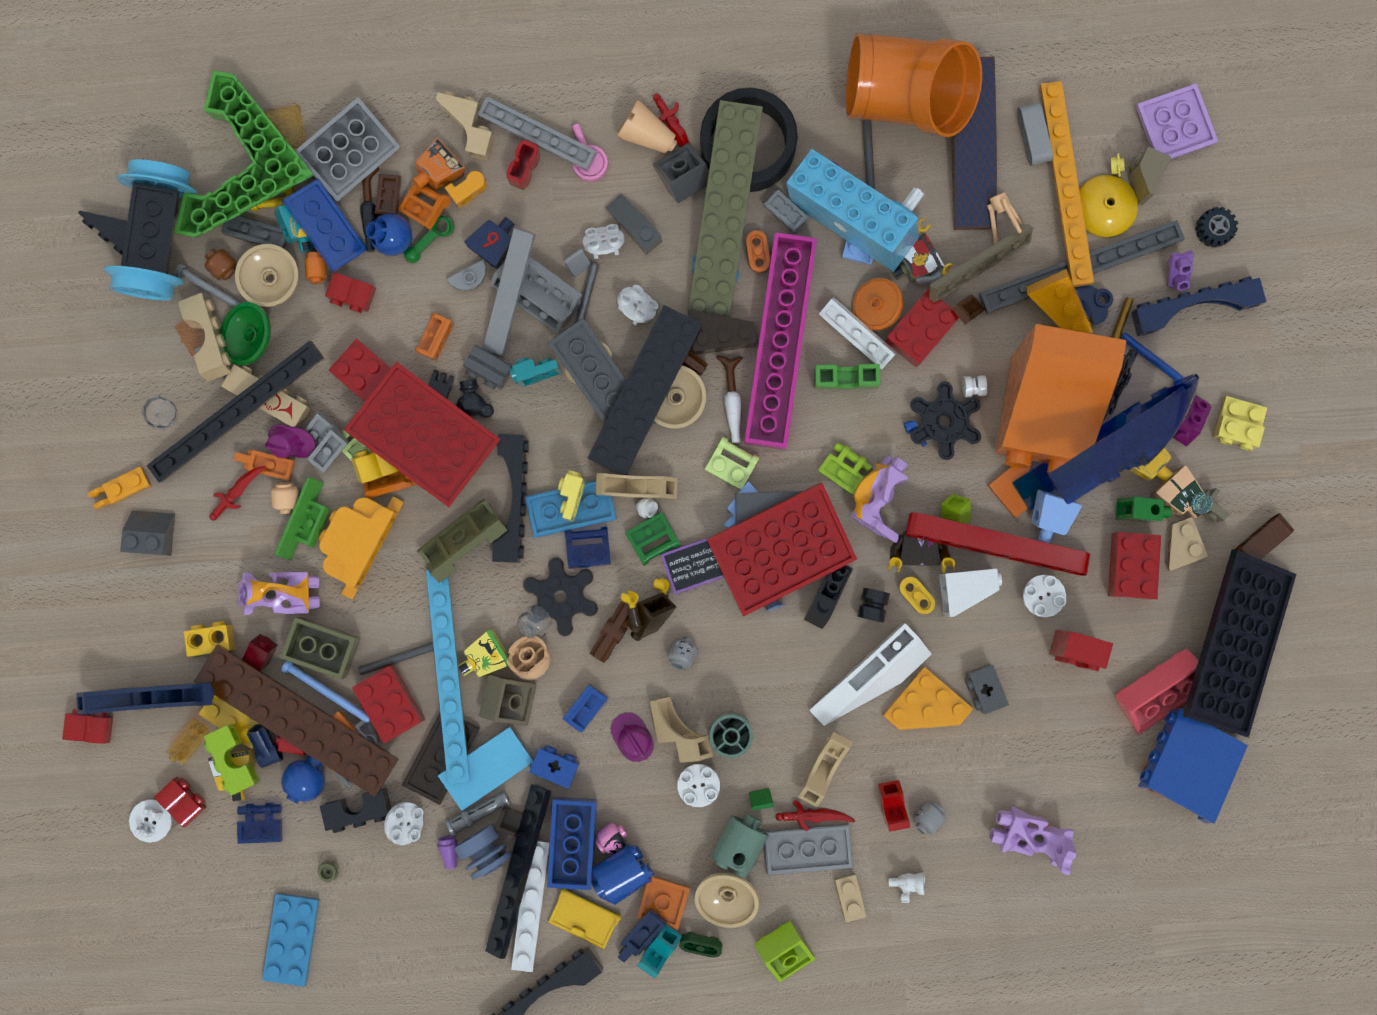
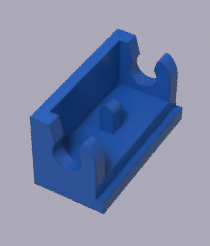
(585, 708)

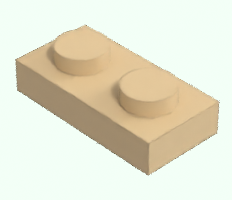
(850, 897)

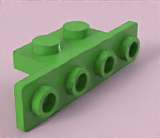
(305, 521)

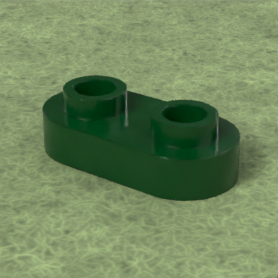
(701, 945)

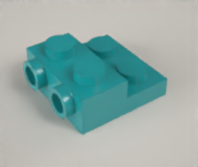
(527, 372)

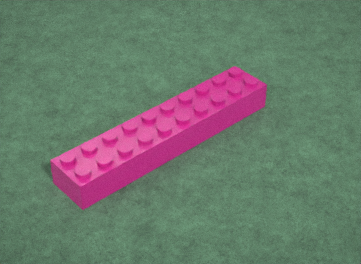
(780, 341)

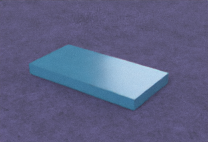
(546, 506)

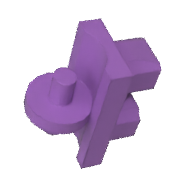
(1180, 270)

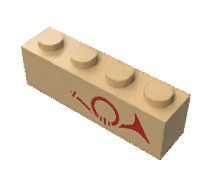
(281, 406)

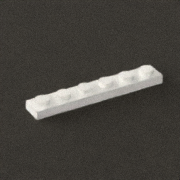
(530, 911)

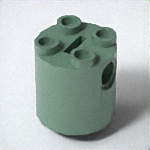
(723, 742)
(740, 844)

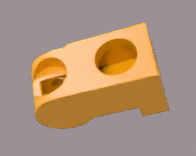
(468, 189)

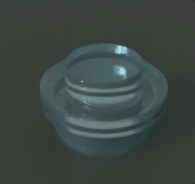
(1201, 503)

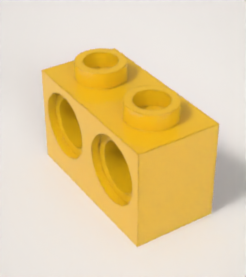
(209, 638)

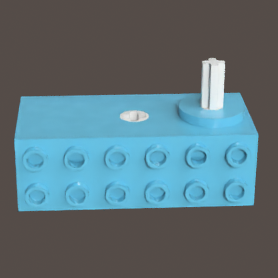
(855, 210)

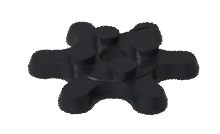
(1123, 380)
(959, 420)
(573, 588)

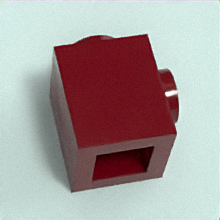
(260, 652)

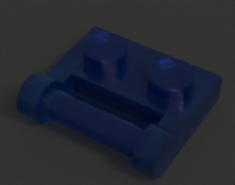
(590, 554)

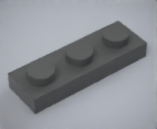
(253, 231)

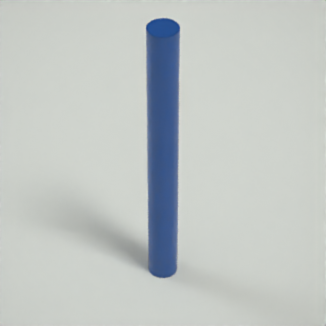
(1151, 357)

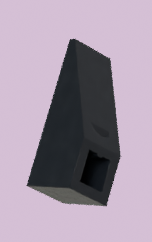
(110, 228)
(827, 597)

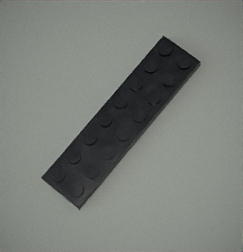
(644, 390)

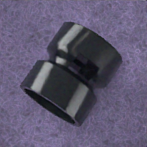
(873, 605)

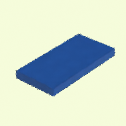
(324, 225)

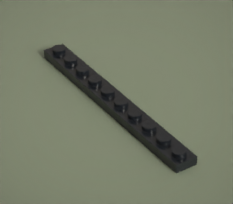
(235, 411)

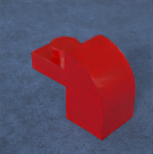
(893, 805)

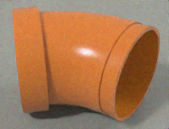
(913, 82)

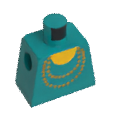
(291, 229)

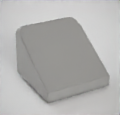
(577, 262)

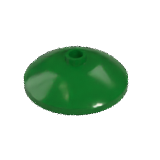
(246, 333)

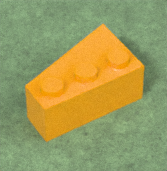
(1060, 302)

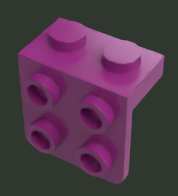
(1193, 421)

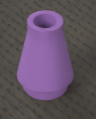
(448, 854)

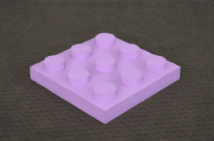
(1177, 122)

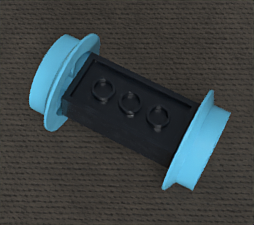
(150, 230)

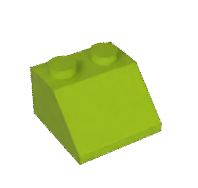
(784, 951)

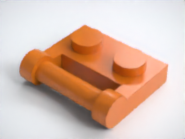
(422, 211)

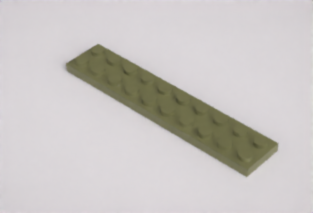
(725, 207)

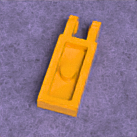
(121, 487)

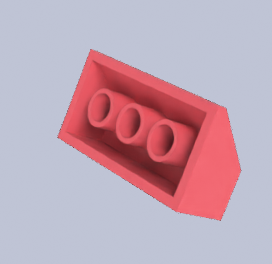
(1158, 691)

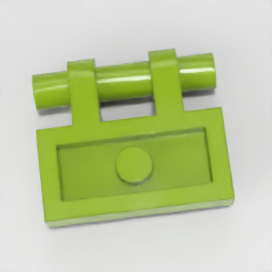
(841, 473)

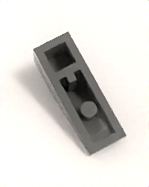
(634, 224)

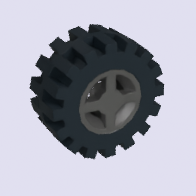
(1222, 221)

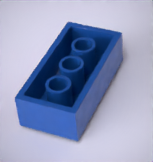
(572, 843)

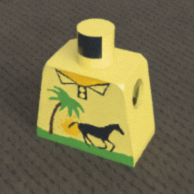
(485, 655)

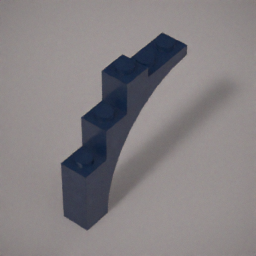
(144, 698)

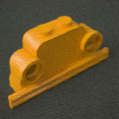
(356, 539)

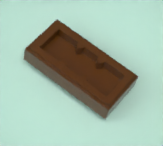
(388, 194)
(968, 309)

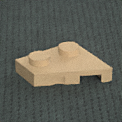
(1184, 544)

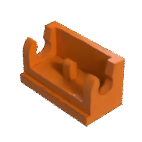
(434, 337)

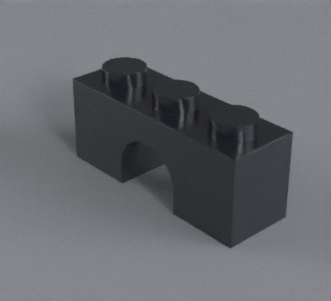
(338, 815)

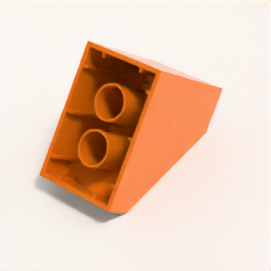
(1057, 395)

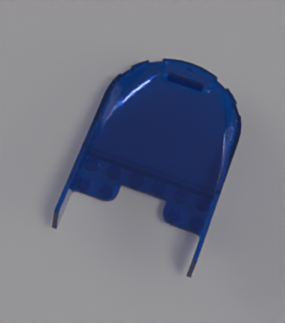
(1122, 443)

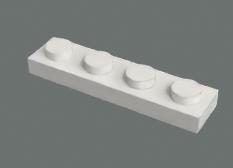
(857, 333)

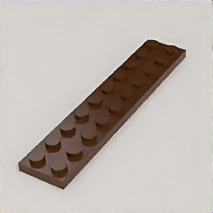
(297, 720)

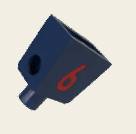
(491, 241)

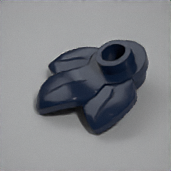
(1090, 300)

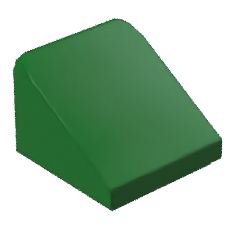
(761, 799)

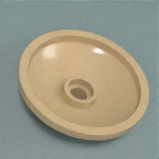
(256, 267)
(689, 407)
(726, 900)

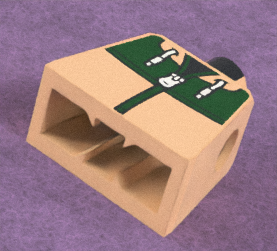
(1178, 491)

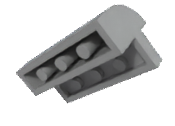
(545, 296)

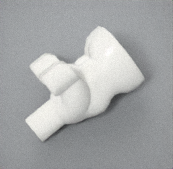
(909, 883)

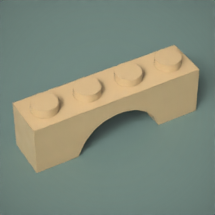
(211, 358)

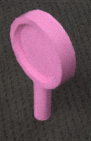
(599, 165)

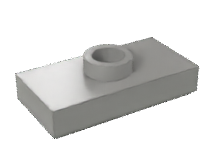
(785, 211)

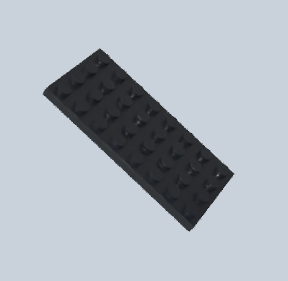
(1239, 644)

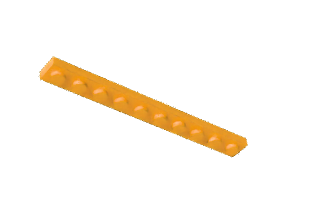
(1066, 184)

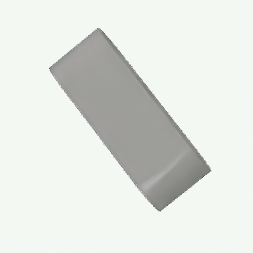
(1035, 134)

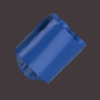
(621, 875)

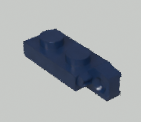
(641, 934)

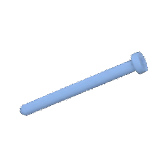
(290, 667)

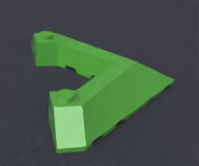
(273, 167)

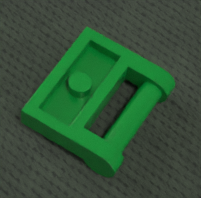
(647, 533)

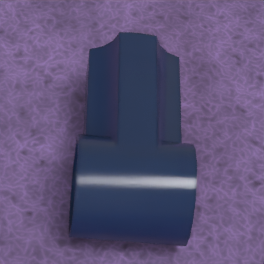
(265, 749)

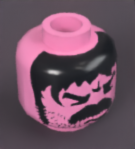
(611, 838)

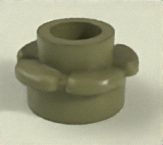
(322, 871)

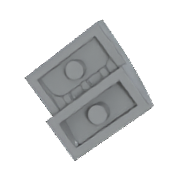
(328, 441)

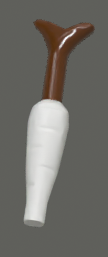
(732, 398)

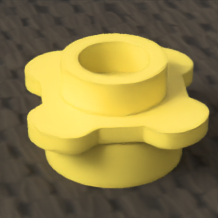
(1117, 165)

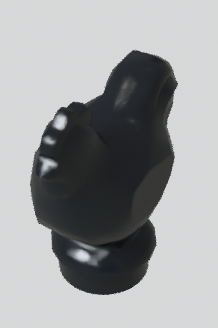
(471, 402)

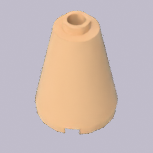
(646, 130)

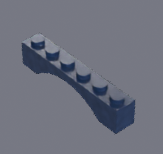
(1239, 296)

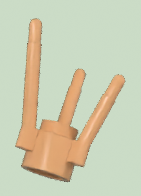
(1001, 203)

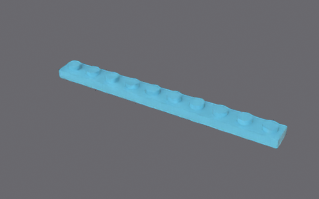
(448, 680)

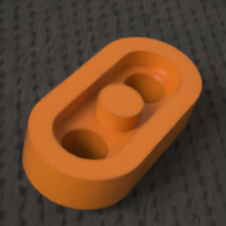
(758, 252)

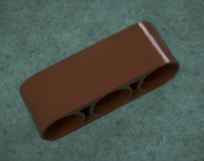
(1266, 537)

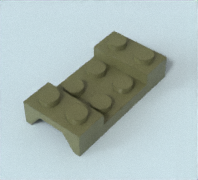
(460, 538)

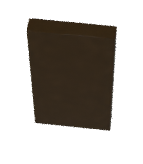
(431, 761)

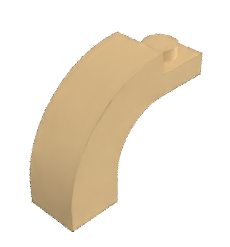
(823, 768)

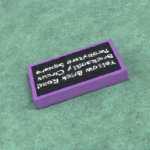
(691, 566)

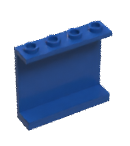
(1193, 765)

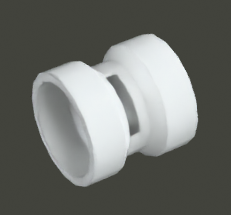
(974, 386)

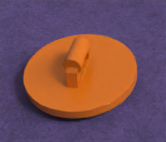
(878, 303)

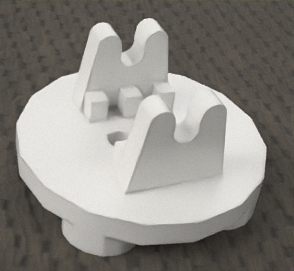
(603, 240)
(637, 304)
(1048, 605)
(700, 795)
(147, 830)
(402, 833)

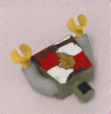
(922, 261)

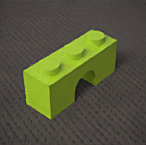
(220, 746)

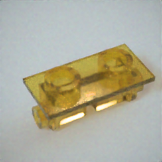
(188, 742)

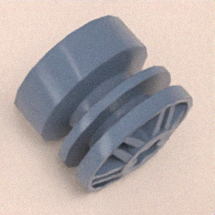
(482, 852)

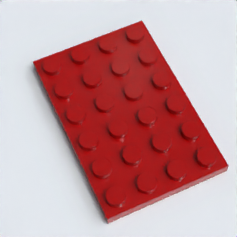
(422, 434)
(781, 549)

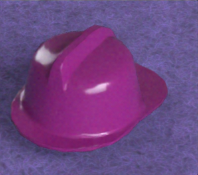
(289, 441)
(632, 737)

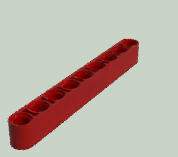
(997, 544)

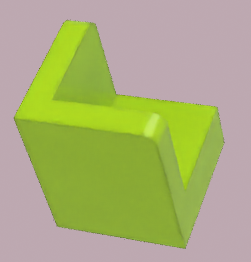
(956, 509)

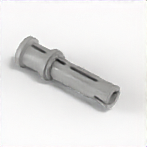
(468, 817)

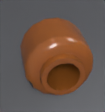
(220, 264)

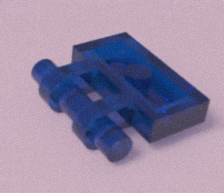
(259, 830)

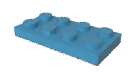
(291, 939)

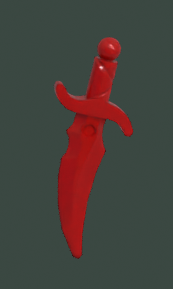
(671, 120)
(234, 492)
(815, 816)

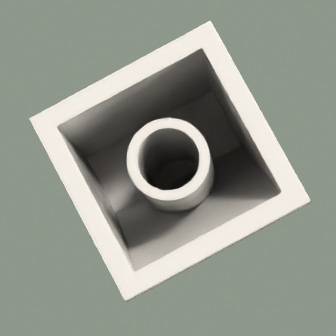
(966, 589)

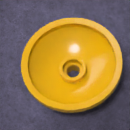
(1102, 218)

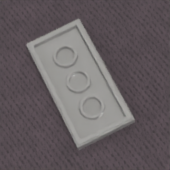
(810, 850)

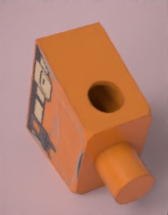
(437, 167)

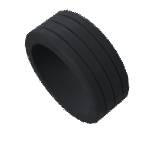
(776, 110)

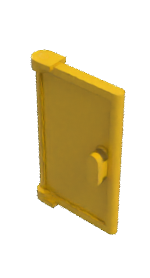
(585, 915)

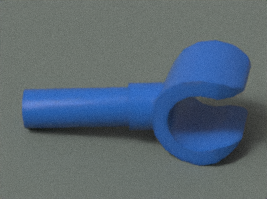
(910, 426)

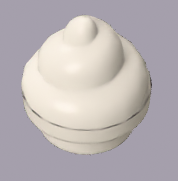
(647, 507)

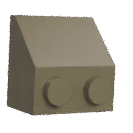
(1147, 172)
(507, 700)

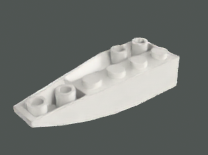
(877, 673)

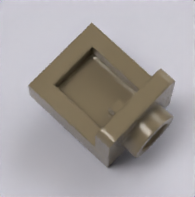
(1216, 513)

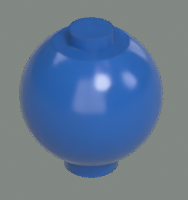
(390, 234)
(303, 780)

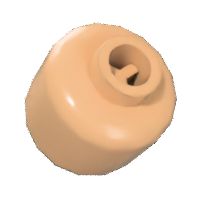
(284, 497)

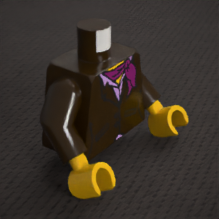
(919, 552)
(650, 613)

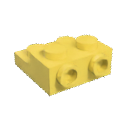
(1240, 423)
(571, 488)

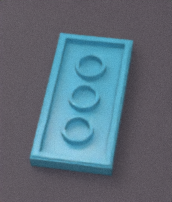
(489, 767)

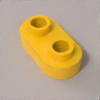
(916, 595)

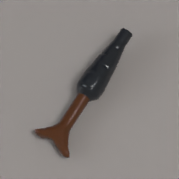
(367, 208)

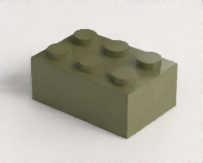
(320, 648)

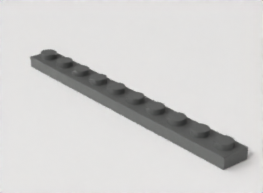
(1100, 260)

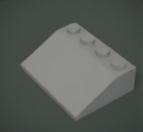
(347, 149)

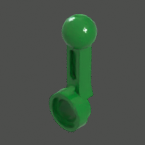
(414, 252)

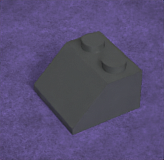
(682, 172)
(148, 533)

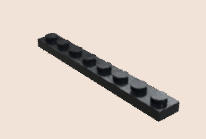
(518, 871)

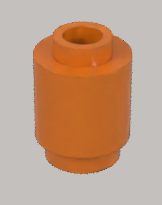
(315, 268)

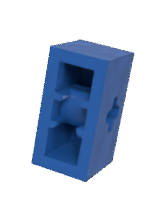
(561, 776)

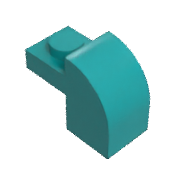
(659, 950)

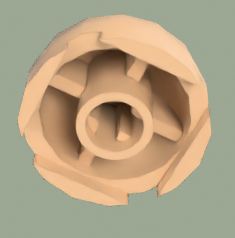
(529, 658)

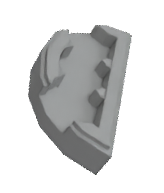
(470, 277)

